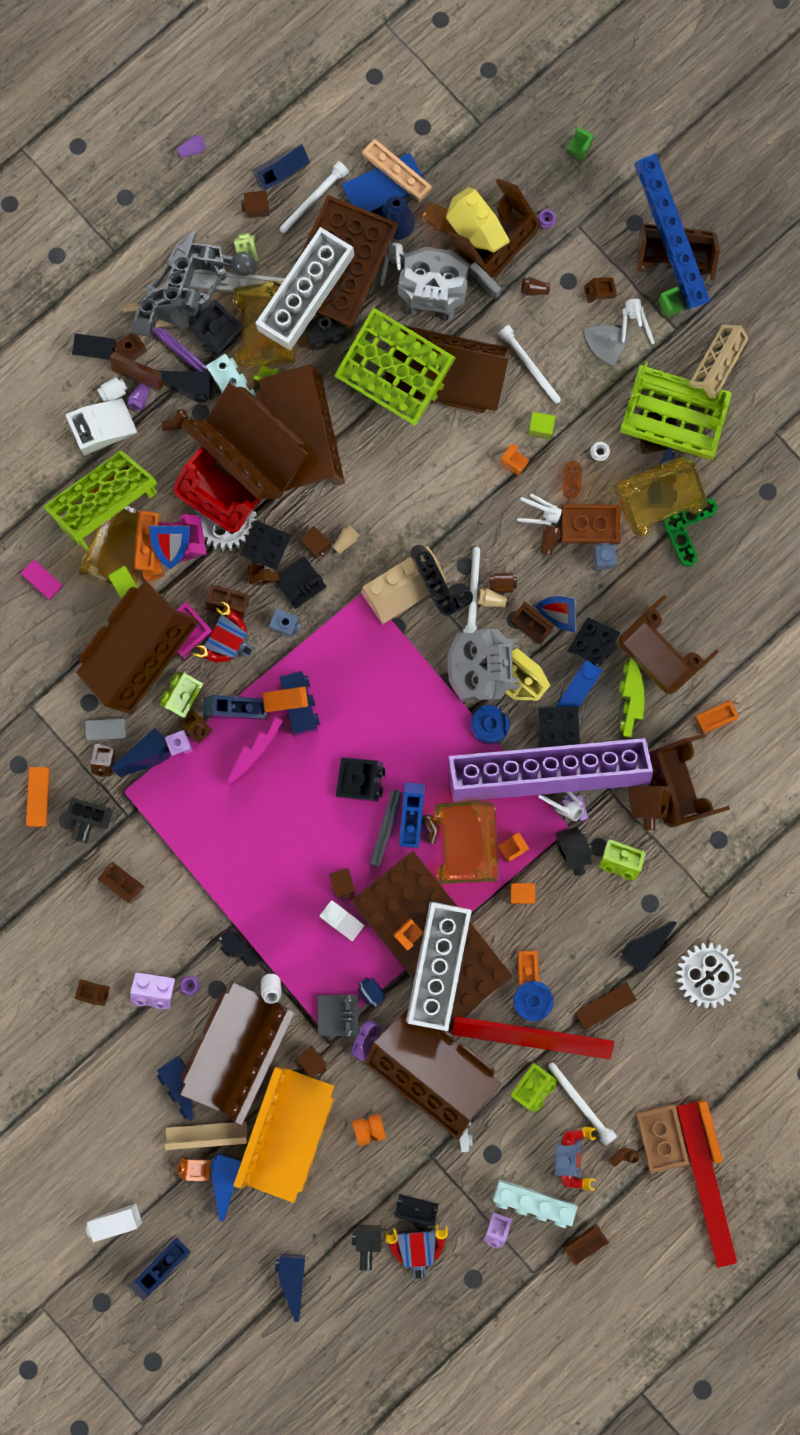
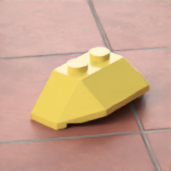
(476, 221)
(530, 676)

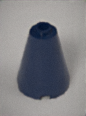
(399, 211)

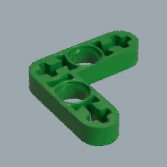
(680, 529)

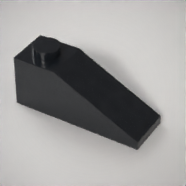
(189, 383)
(643, 949)

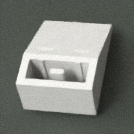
(101, 425)

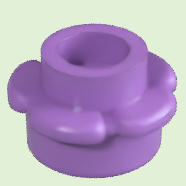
(551, 219)
(189, 980)

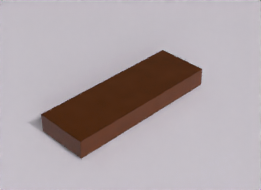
(136, 371)
(605, 1006)

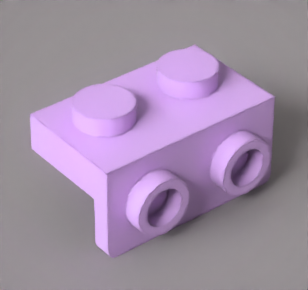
(152, 991)

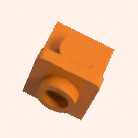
(194, 1169)

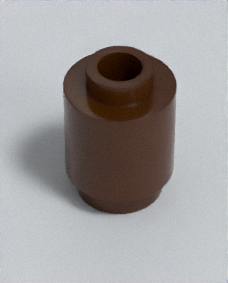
(503, 582)

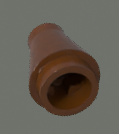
(534, 287)
(549, 539)

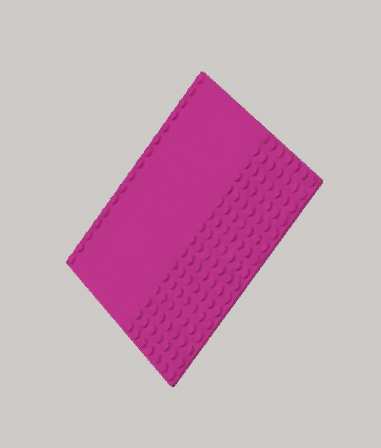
(282, 830)

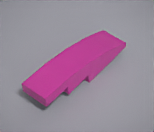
(250, 757)

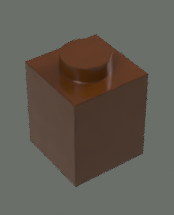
(255, 204)
(316, 543)
(342, 884)
(312, 1062)

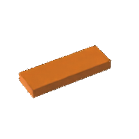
(144, 554)
(285, 699)
(38, 797)
(527, 966)
(709, 1131)

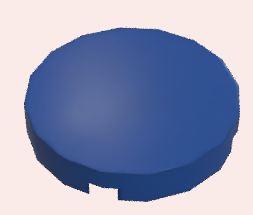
(489, 724)
(533, 1001)

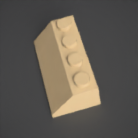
(397, 589)

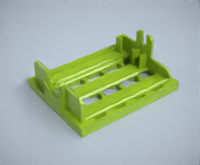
(407, 344)
(679, 390)
(103, 504)

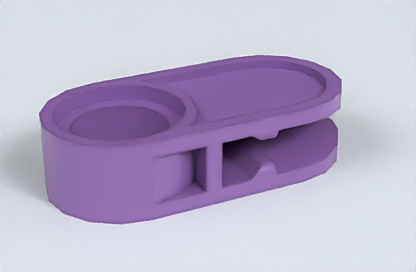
(365, 1041)

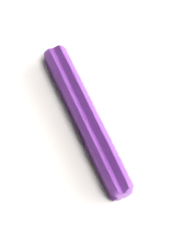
(180, 350)

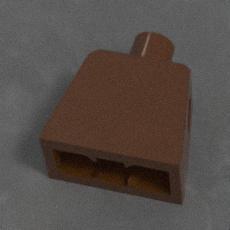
(649, 803)

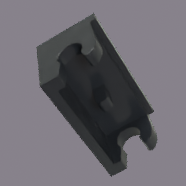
(93, 346)
(416, 1210)

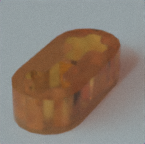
(567, 479)

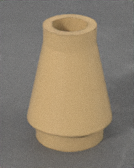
(346, 539)
(489, 598)

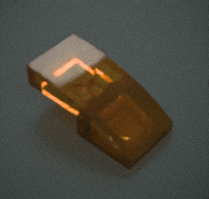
(436, 216)

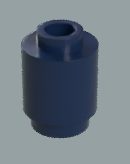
(371, 992)

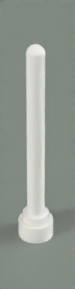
(339, 171)
(507, 335)
(470, 628)
(606, 1135)

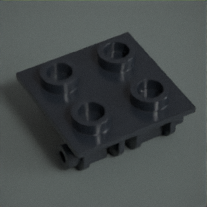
(265, 545)
(300, 582)
(594, 641)
(559, 726)

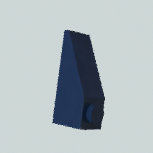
(234, 707)
(145, 754)
(159, 1269)
(291, 1279)

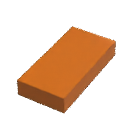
(716, 717)

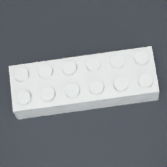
(305, 288)
(438, 966)

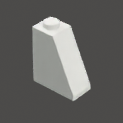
(341, 920)
(114, 1223)

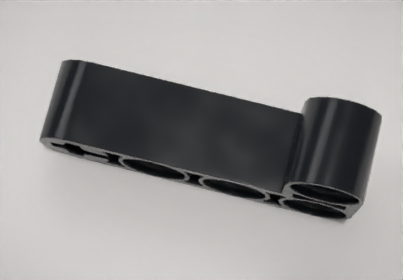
(435, 579)

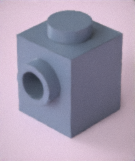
(605, 557)
(285, 623)

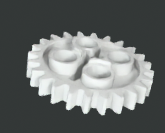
(210, 527)
(719, 990)

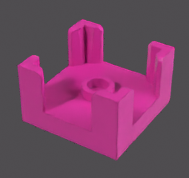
(196, 541)
(200, 633)

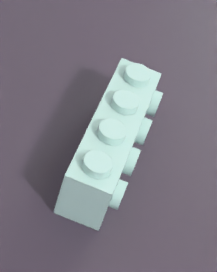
(224, 371)
(534, 1202)

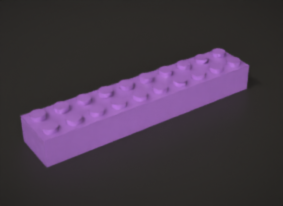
(549, 770)

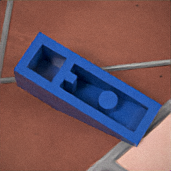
(580, 685)
(411, 815)
(224, 1174)

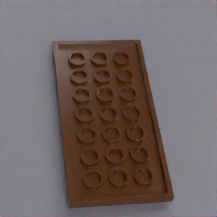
(406, 894)

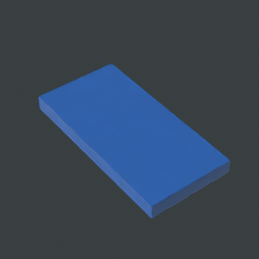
(375, 188)

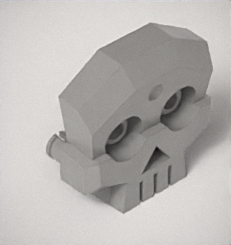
(433, 281)
(484, 657)

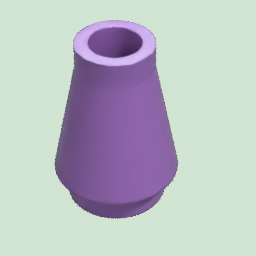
(193, 146)
(138, 397)

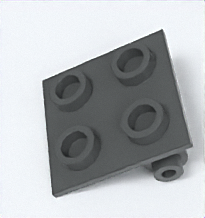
(337, 1015)

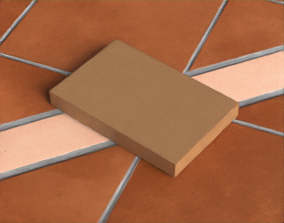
(662, 1138)

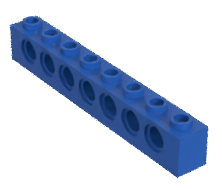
(671, 231)

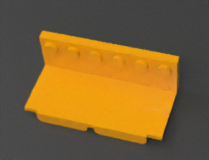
(286, 1134)

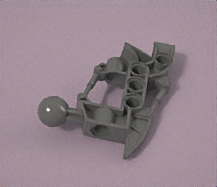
(175, 300)

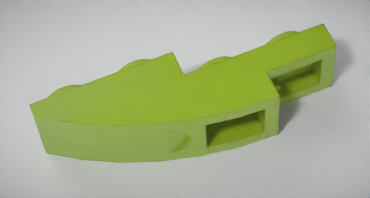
(633, 691)

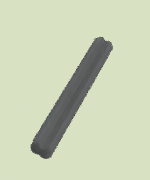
(386, 827)

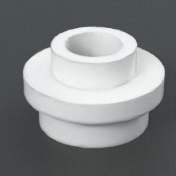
(604, 447)

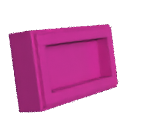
(42, 579)

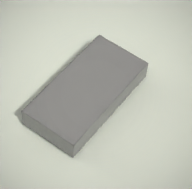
(485, 280)
(105, 729)

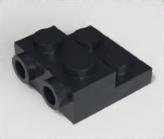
(214, 326)
(360, 779)
(234, 945)

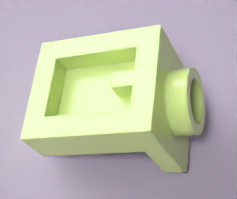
(246, 243)

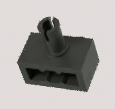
(323, 332)
(88, 815)
(574, 850)
(367, 1240)

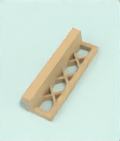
(724, 359)
(206, 1135)

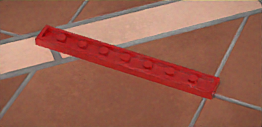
(532, 1037)
(706, 1184)

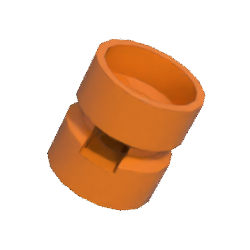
(369, 1129)

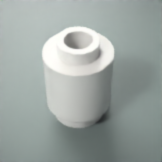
(112, 389)
(270, 988)

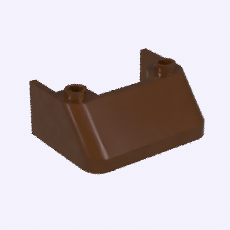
(518, 223)
(702, 242)
(656, 655)
(671, 770)

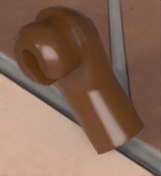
(177, 421)
(432, 826)
(624, 1154)

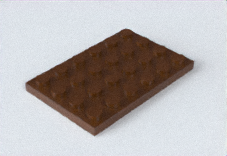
(370, 239)

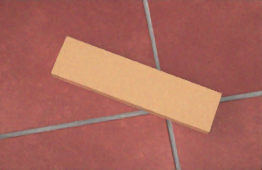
(396, 170)

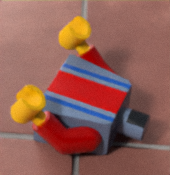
(226, 639)
(569, 1159)
(417, 1248)

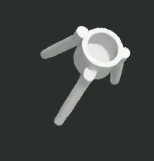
(395, 255)
(634, 310)
(551, 511)
(571, 809)

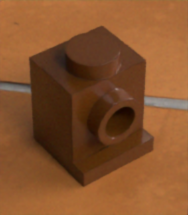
(137, 349)

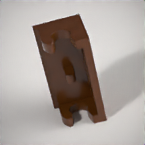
(236, 600)
(532, 623)
(121, 882)
(585, 1244)

